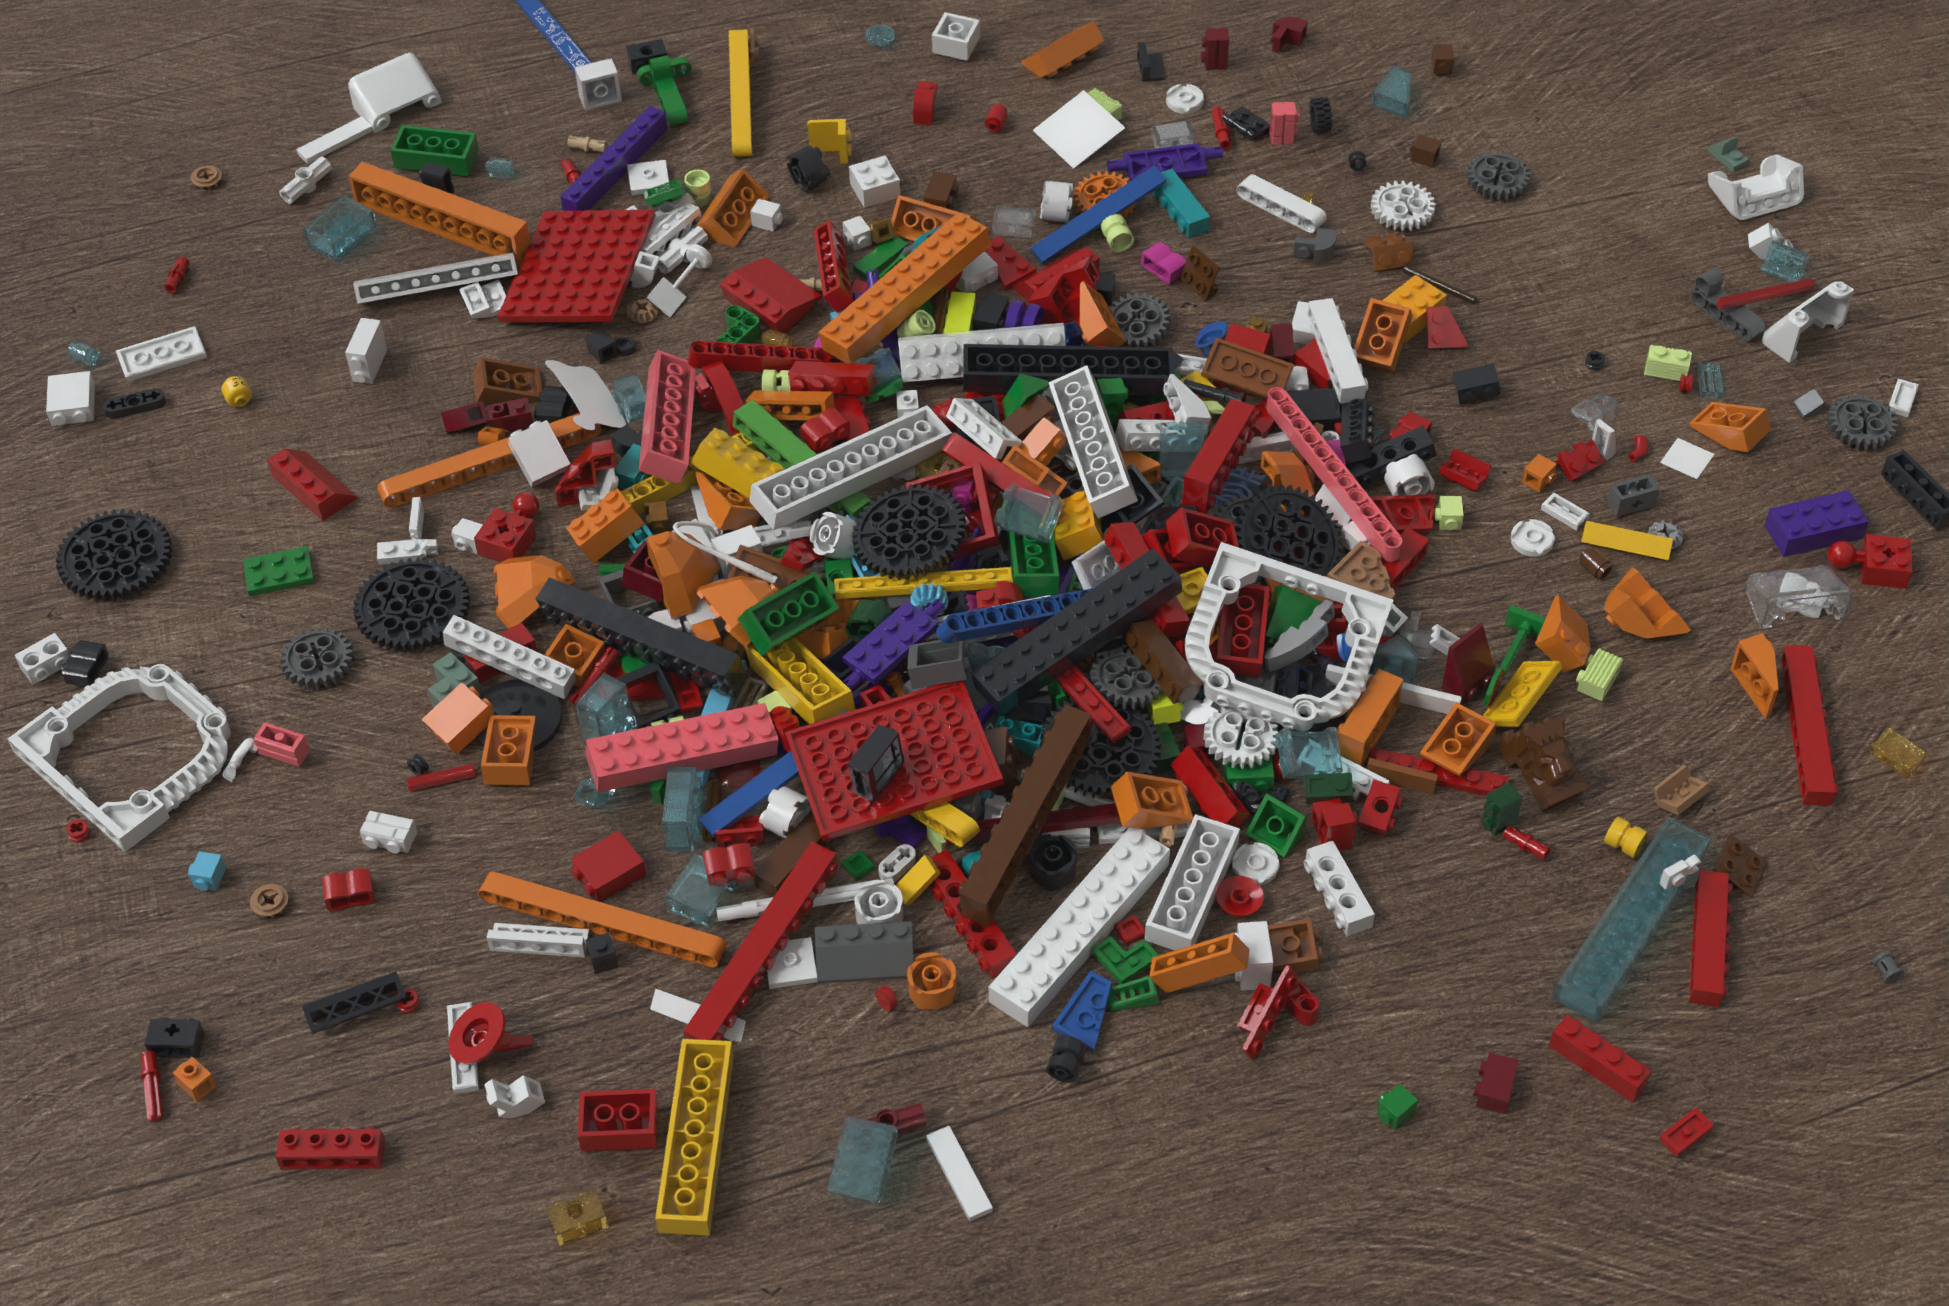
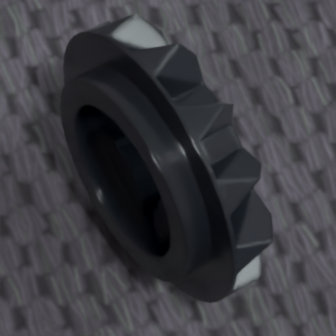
(1247, 796)

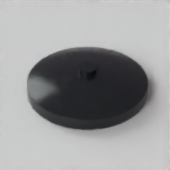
(524, 699)

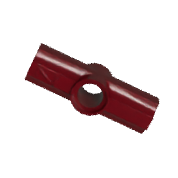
(903, 1119)

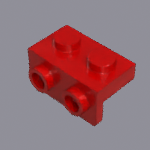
(1580, 460)
(1465, 470)
(743, 831)

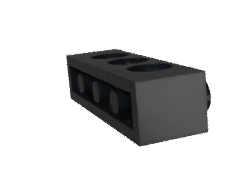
(1374, 468)

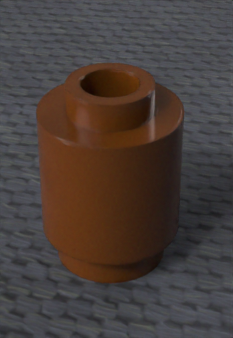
(1595, 563)

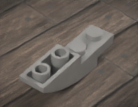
(1298, 643)

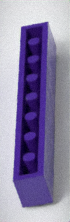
(614, 160)

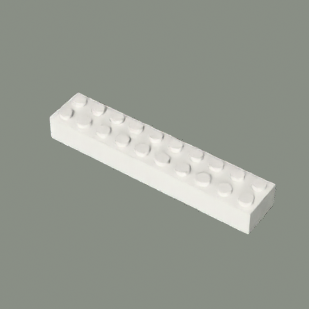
(849, 467)
(1078, 925)

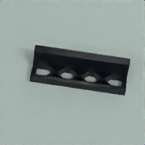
(353, 998)

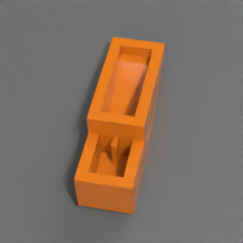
(1034, 471)

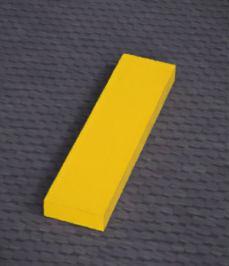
(1627, 540)

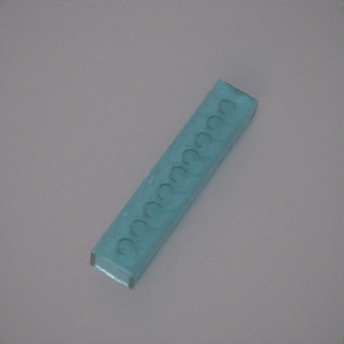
(1628, 922)

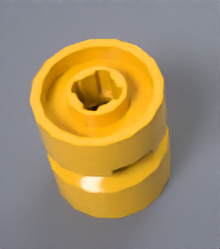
(1622, 835)

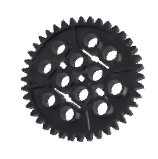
(1267, 508)
(909, 531)
(114, 559)
(410, 604)
(1140, 750)

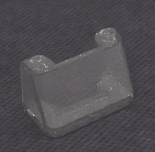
(1798, 590)

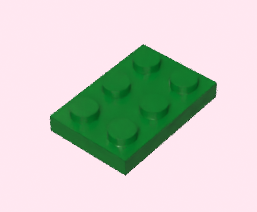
(670, 190)
(278, 571)

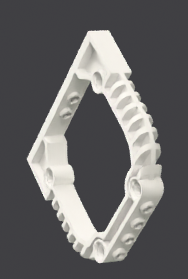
(1237, 568)
(145, 811)

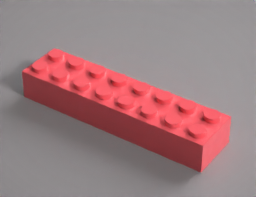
(667, 417)
(694, 742)

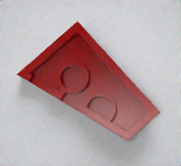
(1011, 264)
(800, 554)

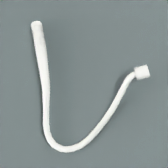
(736, 562)

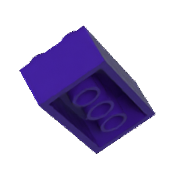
(1816, 523)

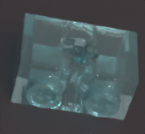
(631, 397)

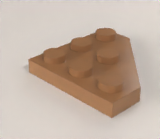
(1363, 570)

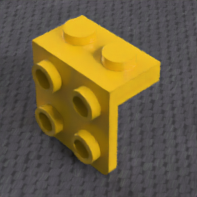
(830, 136)

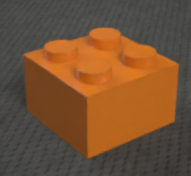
(576, 651)

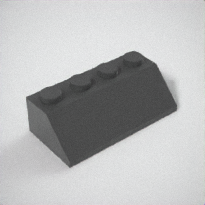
(863, 952)

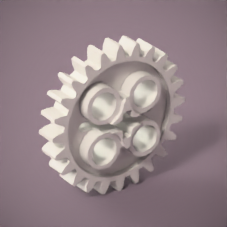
(1403, 205)
(1224, 731)

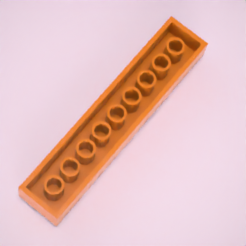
(439, 212)
(904, 288)

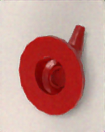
(481, 1033)

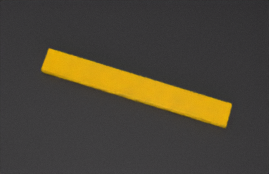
(949, 580)

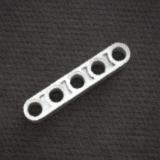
(1281, 203)

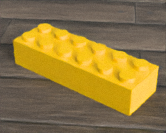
(802, 681)

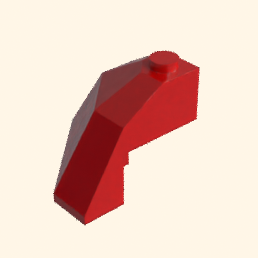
(1062, 292)
(584, 470)

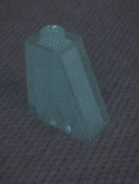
(1393, 92)

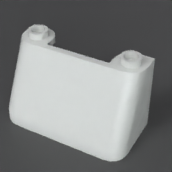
(391, 88)
(1774, 189)
(1823, 308)

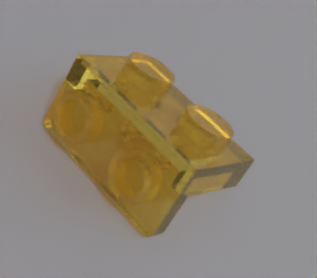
(1898, 751)

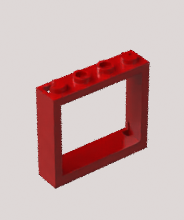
(960, 476)

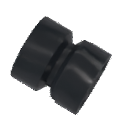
(1066, 1059)

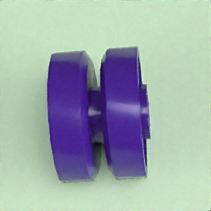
(1020, 315)

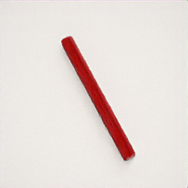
(1765, 293)

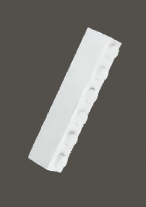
(1337, 350)

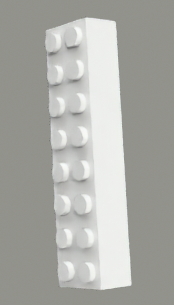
(942, 354)
(1092, 442)

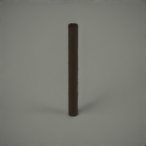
(1441, 285)

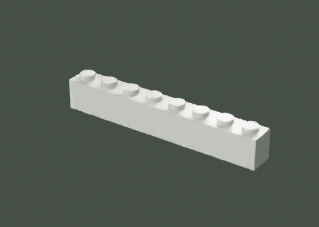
(435, 278)

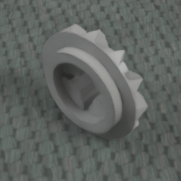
(1674, 531)

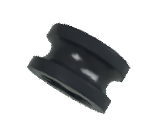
(1357, 155)
(1595, 360)
(417, 765)

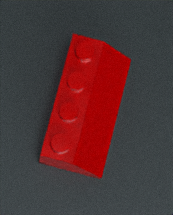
(1028, 285)
(310, 482)

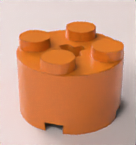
(932, 981)

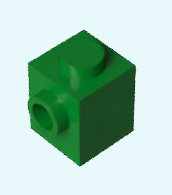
(1396, 1106)

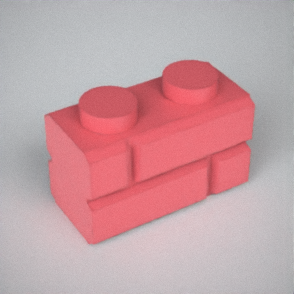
(1283, 123)
(282, 744)

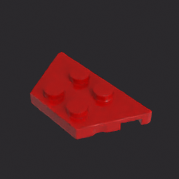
(1408, 511)

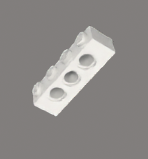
(1139, 434)
(1352, 919)

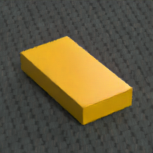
(917, 879)

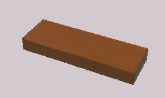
(1404, 776)

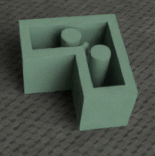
(449, 674)

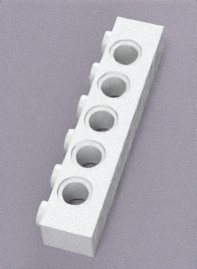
(509, 657)

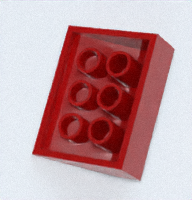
(769, 294)

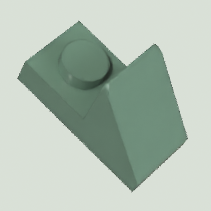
(1727, 154)

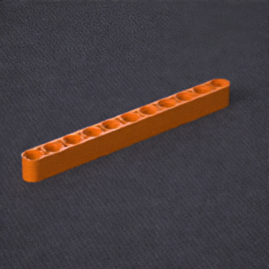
(470, 465)
(602, 919)

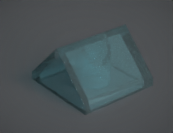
(1396, 658)

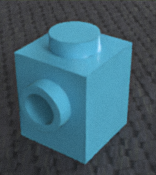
(207, 871)

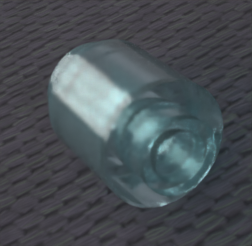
(499, 167)
(83, 353)

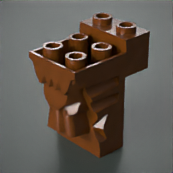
(1544, 761)

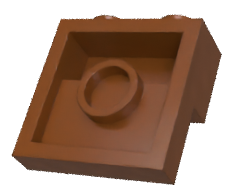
(1295, 945)

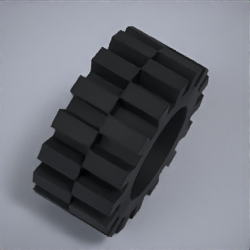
(1320, 114)

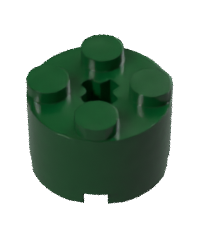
(866, 617)

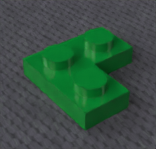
(1122, 964)

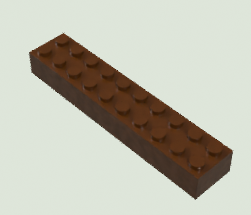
(1025, 815)

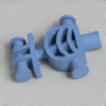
(1240, 483)

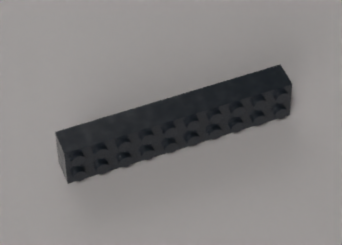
(998, 366)
(1076, 632)
(643, 637)

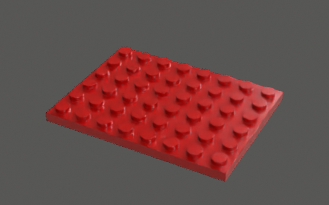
(577, 266)
(941, 751)

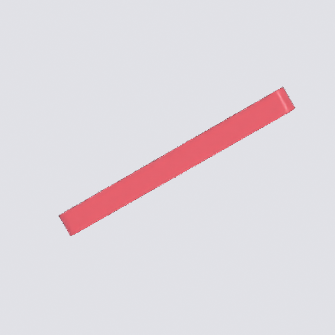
(1334, 474)

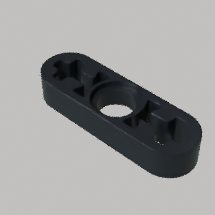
(120, 411)

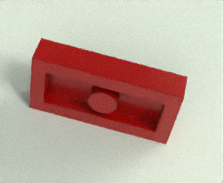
(1686, 1132)

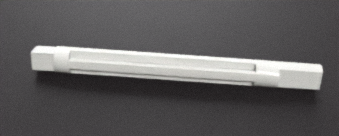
(757, 907)

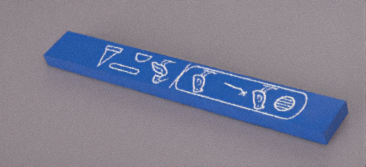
(553, 33)

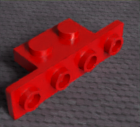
(1263, 1009)

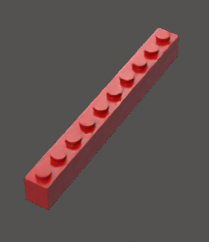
(762, 945)

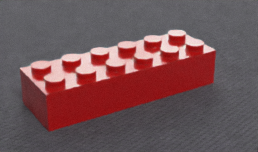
(1219, 456)

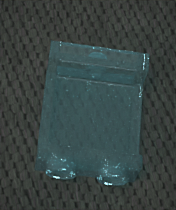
(1179, 446)
(1029, 513)
(1308, 752)
(693, 895)

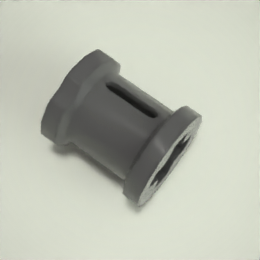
(1888, 967)

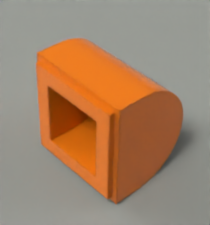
(490, 435)

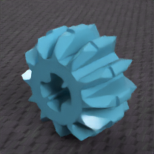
(926, 594)

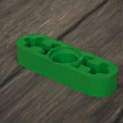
(676, 63)

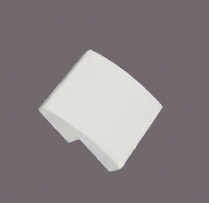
(483, 300)

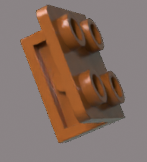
(1390, 251)

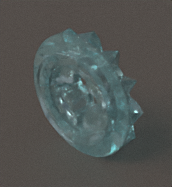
(880, 30)

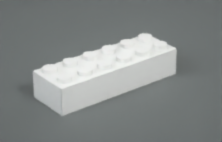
(1192, 884)

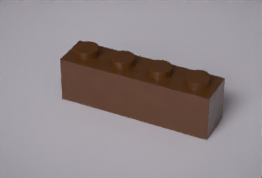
(1026, 418)
(1163, 661)
(783, 859)

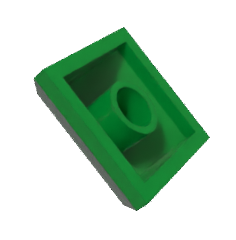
(1021, 392)
(1277, 825)

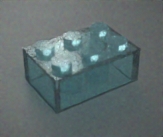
(340, 228)
(604, 709)
(682, 809)
(862, 1160)

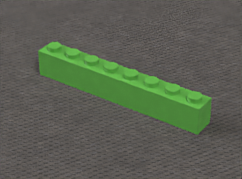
(786, 449)

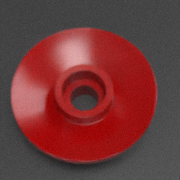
(1239, 888)

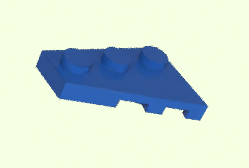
(1085, 1011)

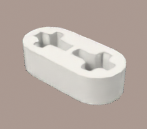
(899, 865)

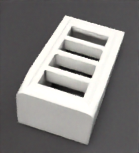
(1604, 439)

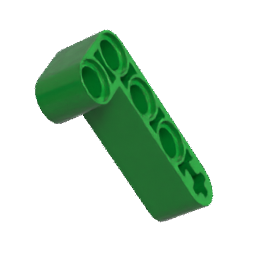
(667, 91)
(741, 325)

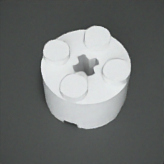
(1056, 201)
(1408, 477)
(833, 536)
(784, 811)
(878, 903)

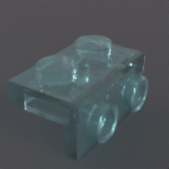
(1785, 262)
(885, 366)

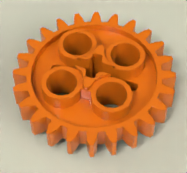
(1096, 189)

